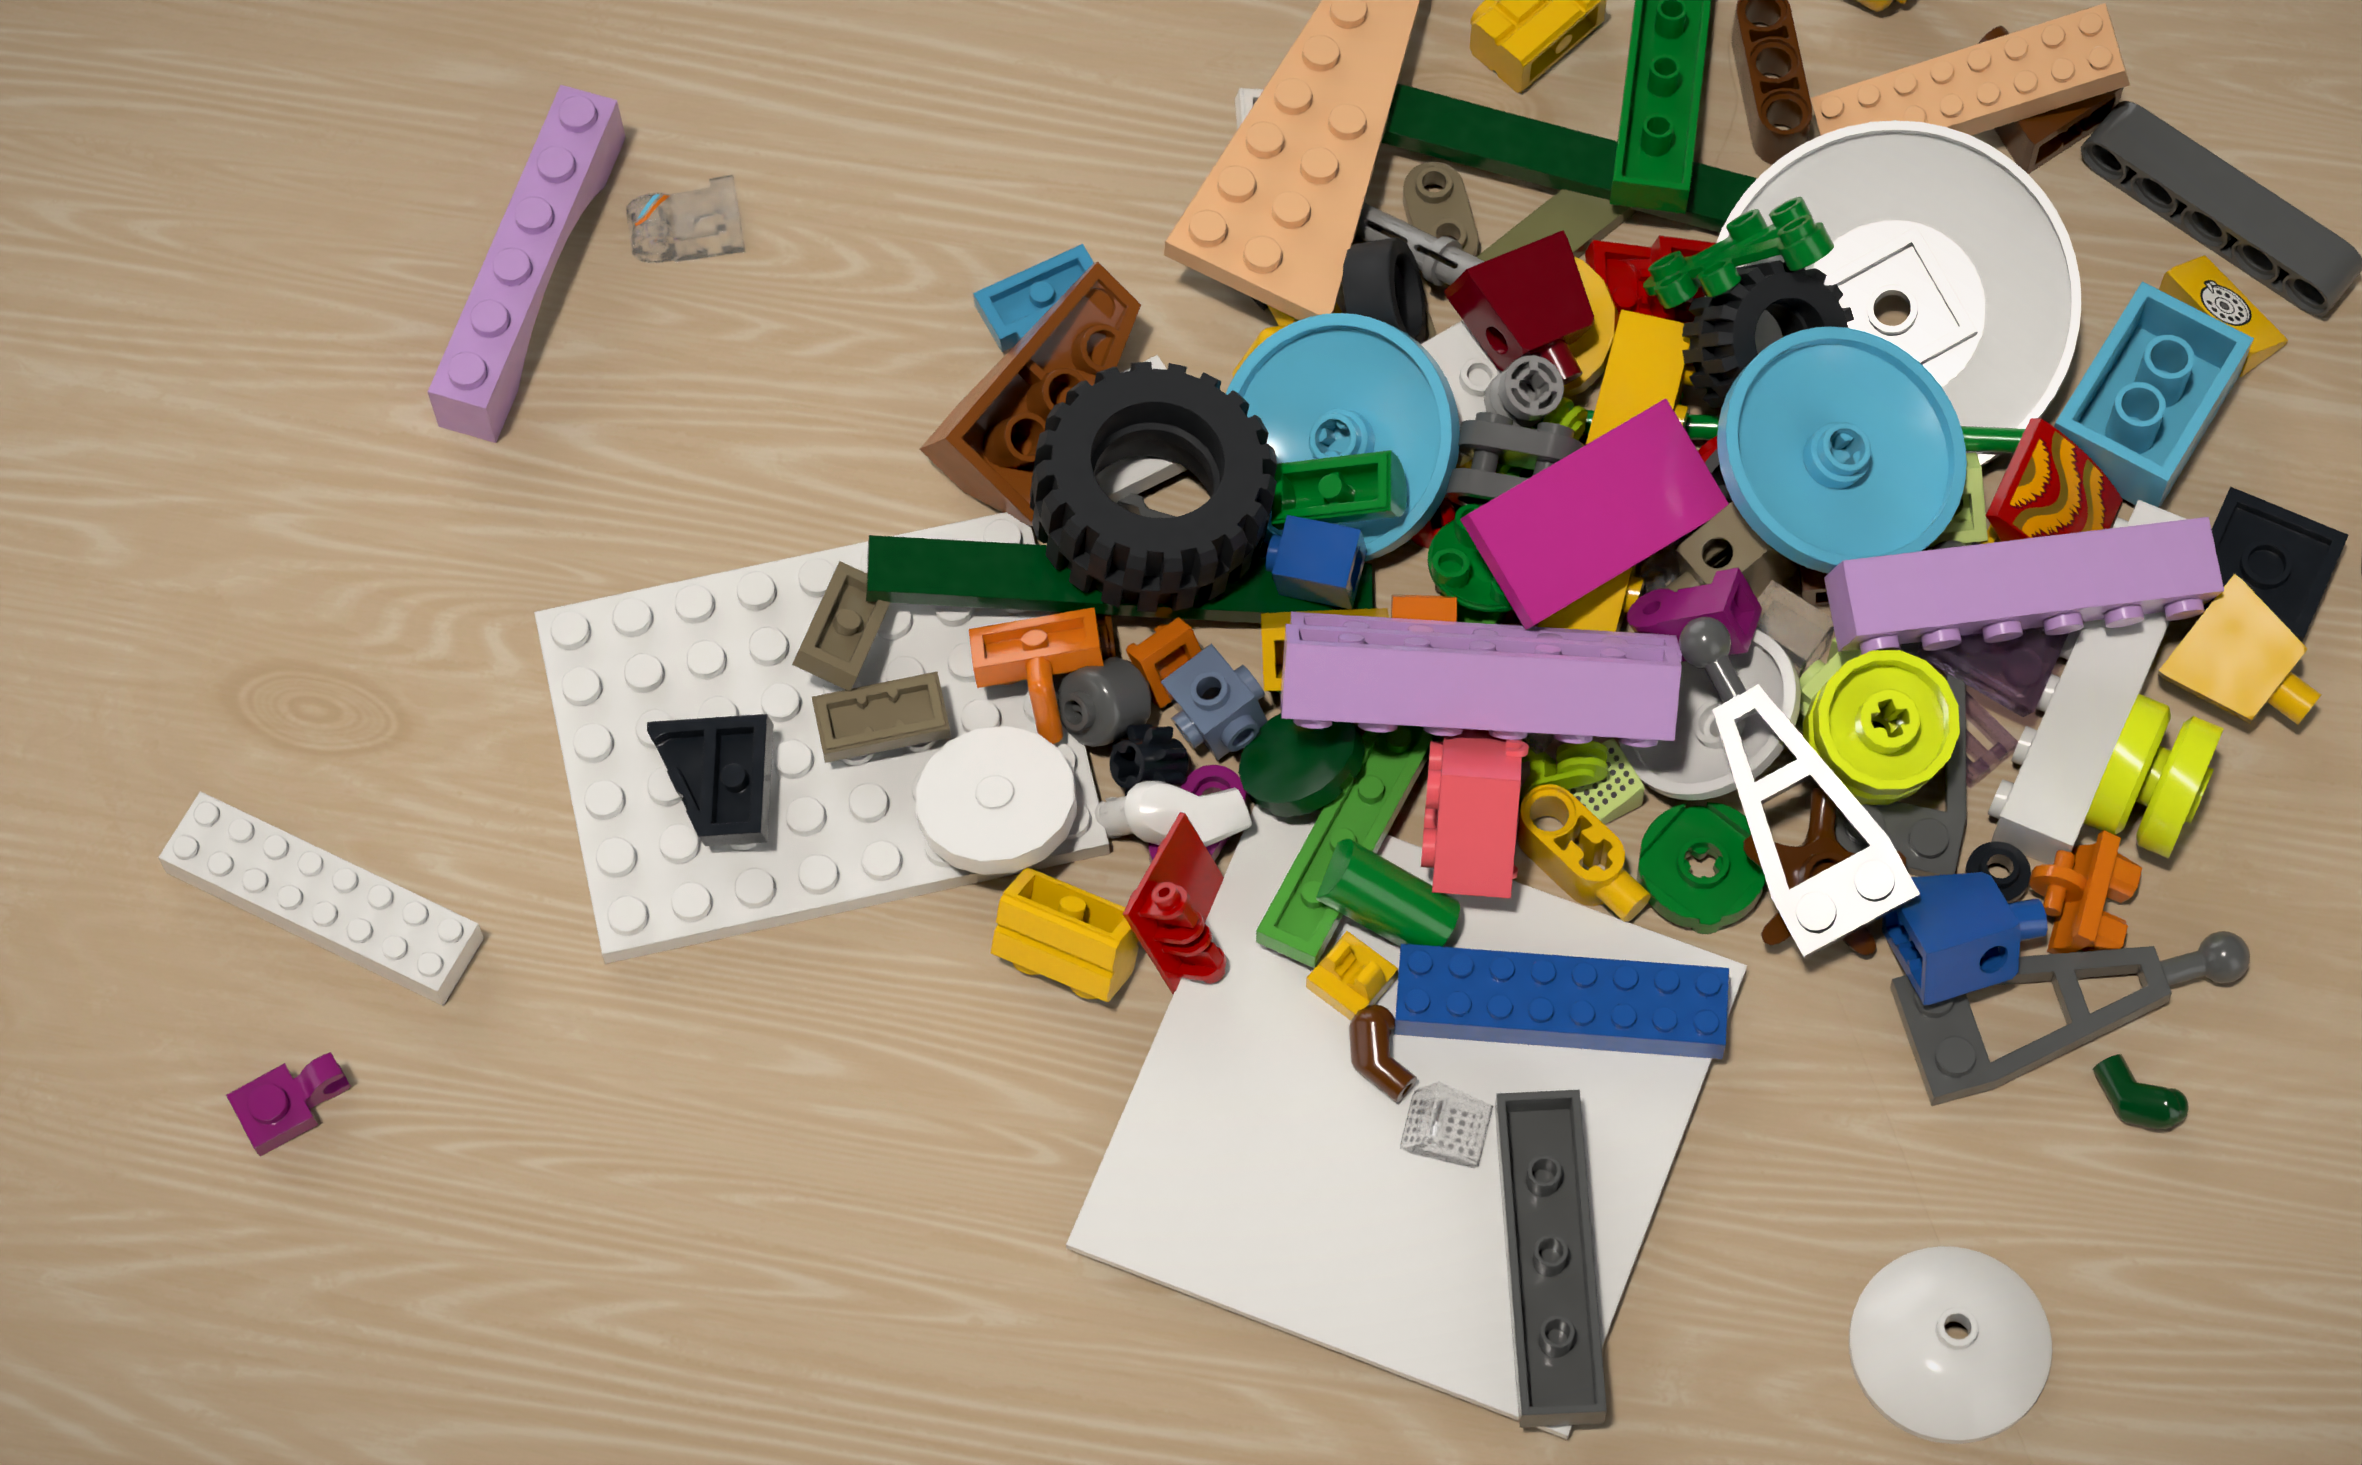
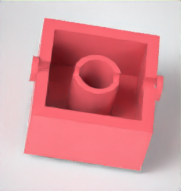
(1472, 813)

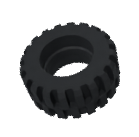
(1165, 418)

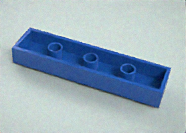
(1562, 1001)

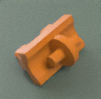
(2077, 891)

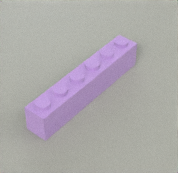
(2024, 586)
(1480, 684)

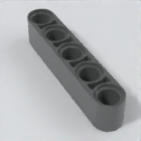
(2222, 208)

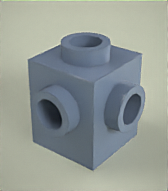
(1215, 703)

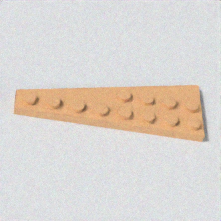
(1301, 163)

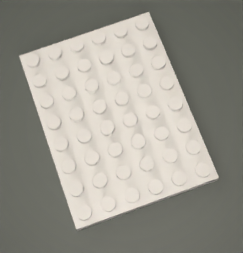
(836, 829)

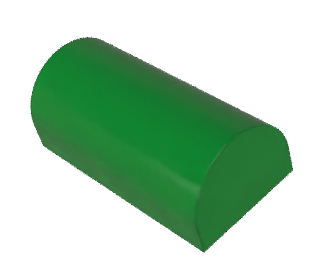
(1340, 489)
(1386, 897)

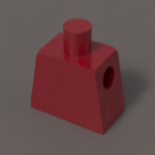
(1526, 304)

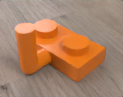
(1034, 652)

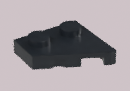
(720, 774)

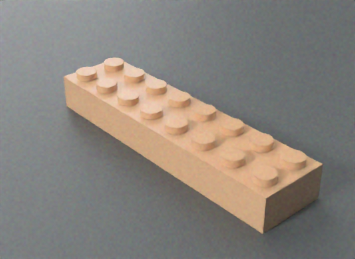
(1990, 80)

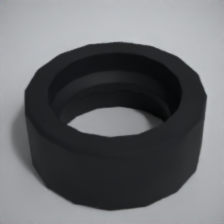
(1385, 285)

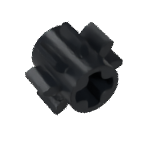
(1148, 756)

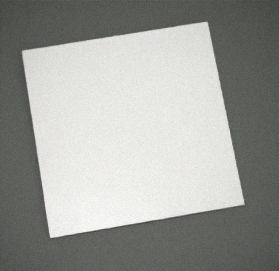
(1278, 1171)

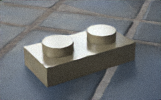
(841, 629)

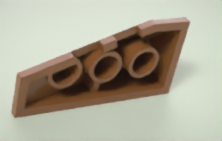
(995, 429)

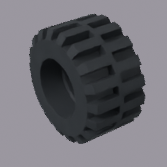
(1727, 323)

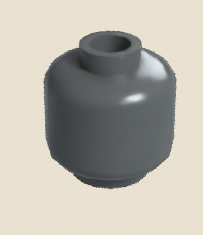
(1104, 701)

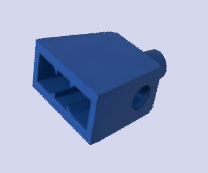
(1960, 934)

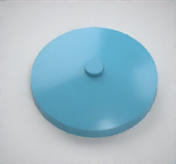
(1357, 389)
(1841, 448)

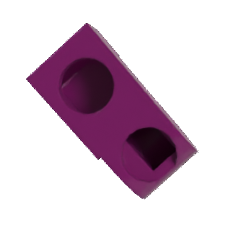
(1724, 599)

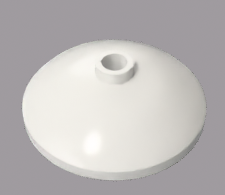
(1696, 761)
(1943, 1384)

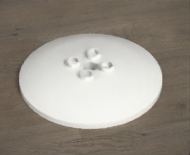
(1957, 239)

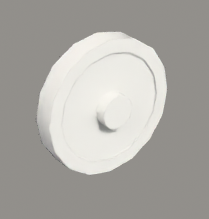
(996, 800)

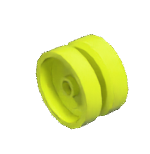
(1908, 701)
(2154, 776)

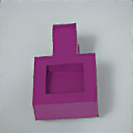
(279, 1106)

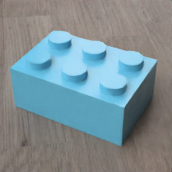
(2153, 392)

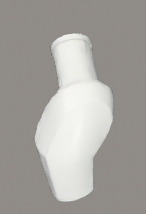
(1154, 806)

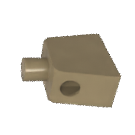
(1728, 544)

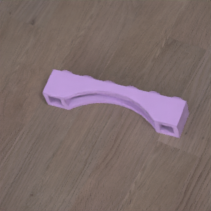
(494, 330)

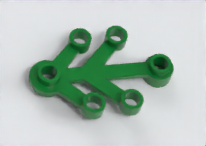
(1791, 235)

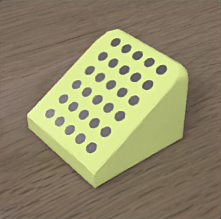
(1616, 793)

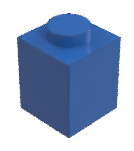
(1317, 561)

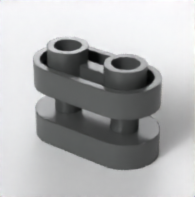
(1495, 441)

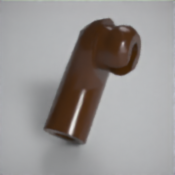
(1371, 1052)

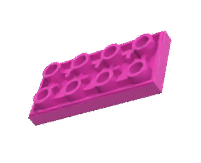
(1595, 513)

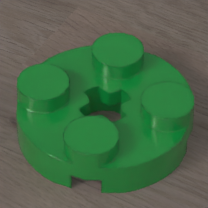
(1694, 901)

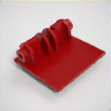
(1173, 905)

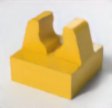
(1351, 976)

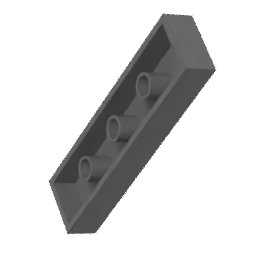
(1550, 1259)

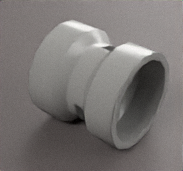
(1514, 399)

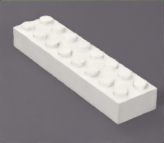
(321, 898)

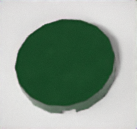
(1299, 767)

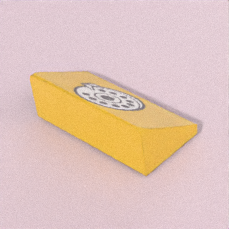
(2210, 291)

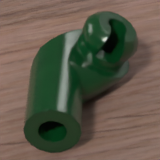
(2139, 1102)

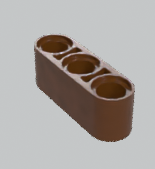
(1771, 99)

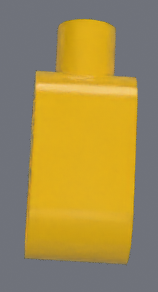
(1563, 859)

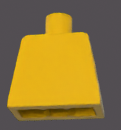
(2241, 658)

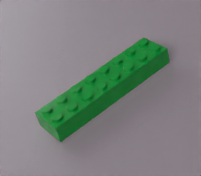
(1660, 104)

